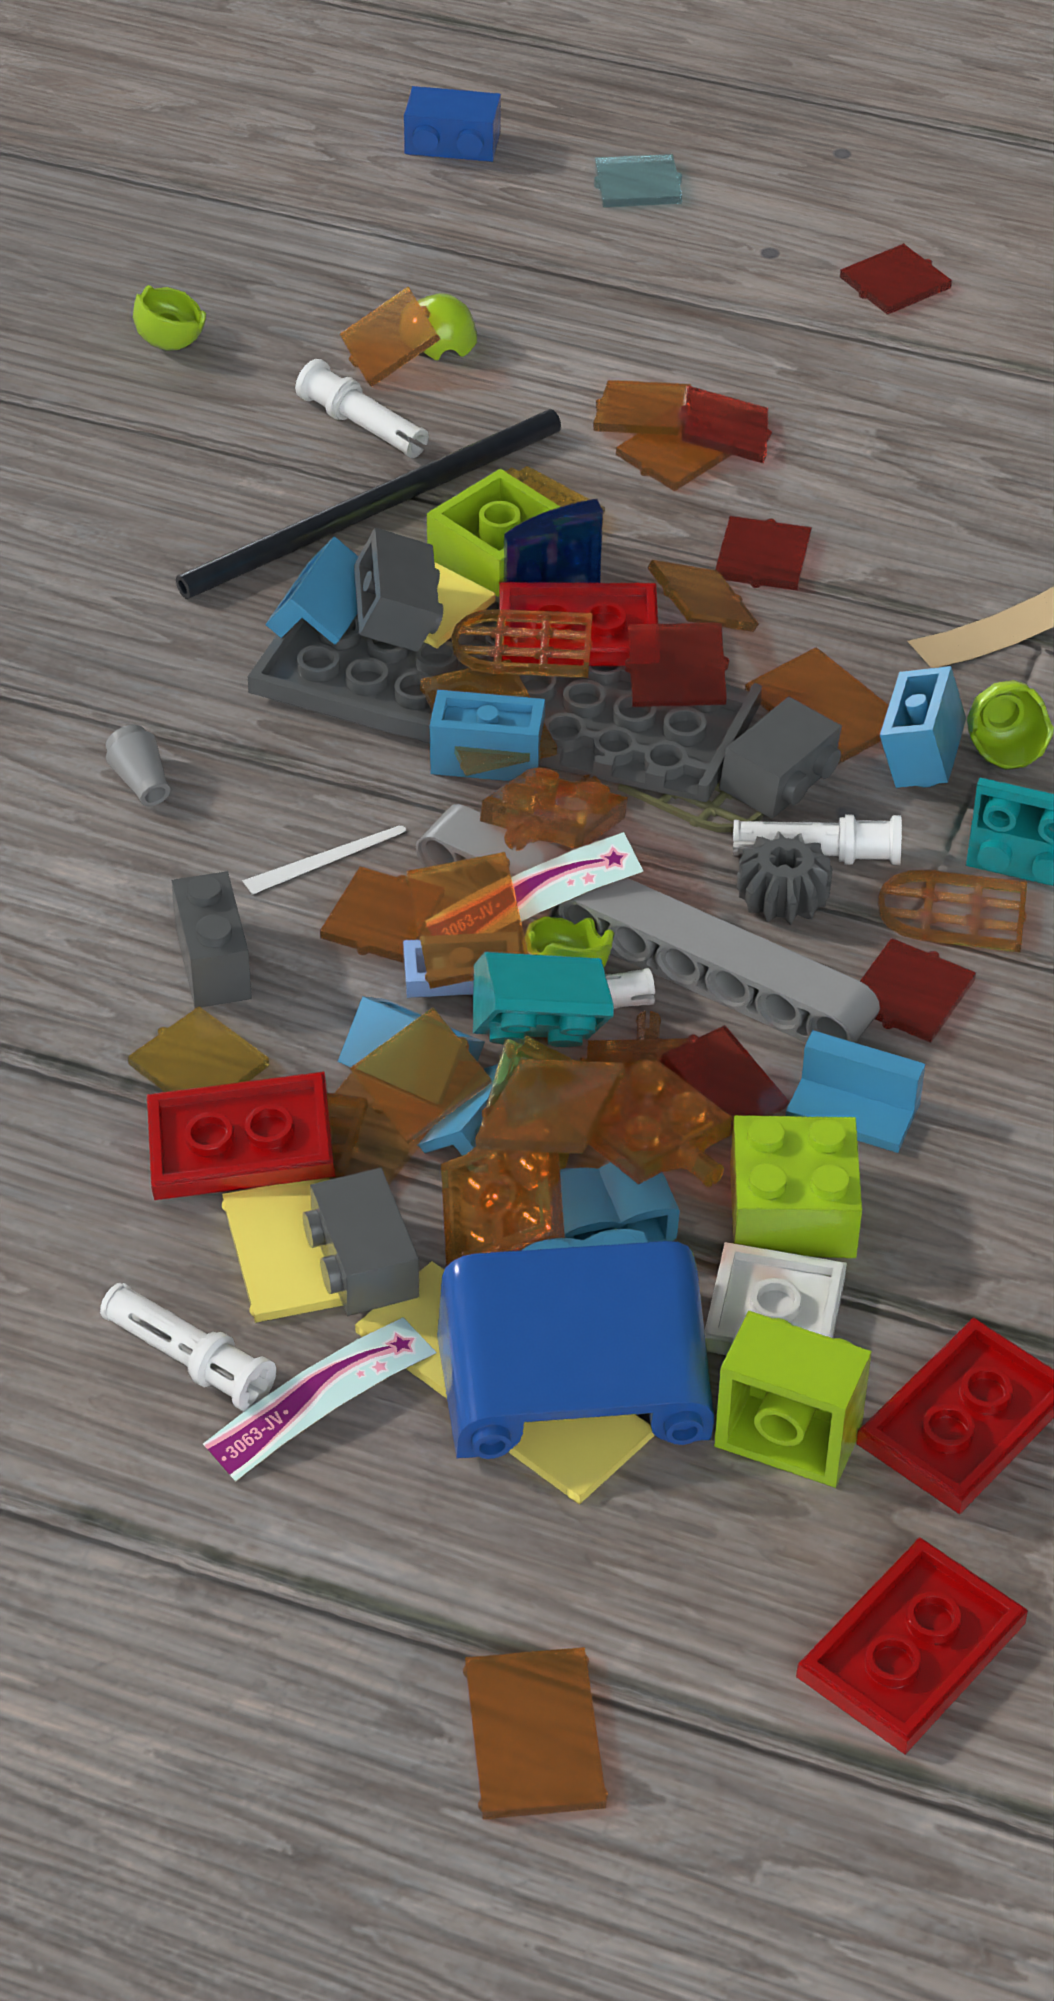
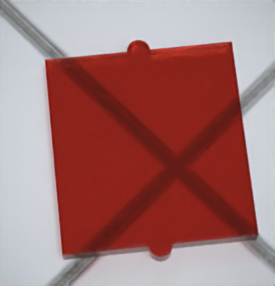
(895, 279)
(725, 424)
(763, 552)
(676, 664)
(916, 988)
(725, 1074)

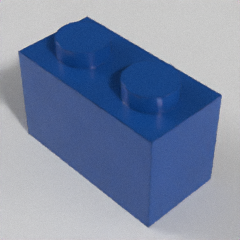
(452, 123)

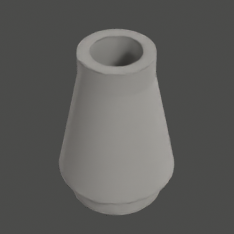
(137, 761)

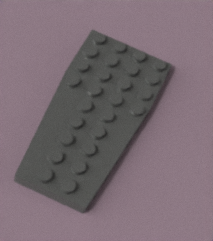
(588, 718)

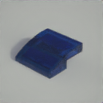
(556, 546)

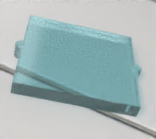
(638, 180)

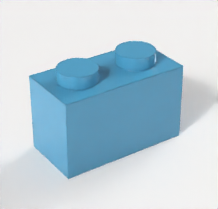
(923, 727)

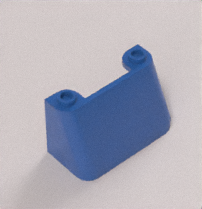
(573, 1341)

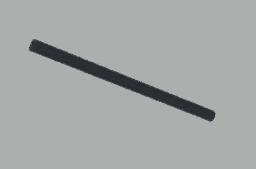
(366, 504)

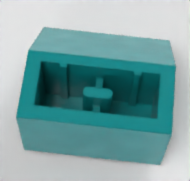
(1012, 832)
(540, 998)

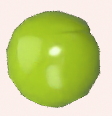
(167, 318)
(452, 323)
(1010, 724)
(563, 938)

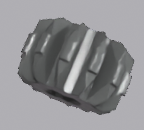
(784, 877)

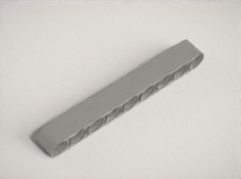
(681, 940)

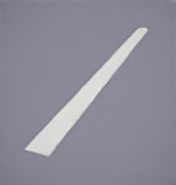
(287, 872)

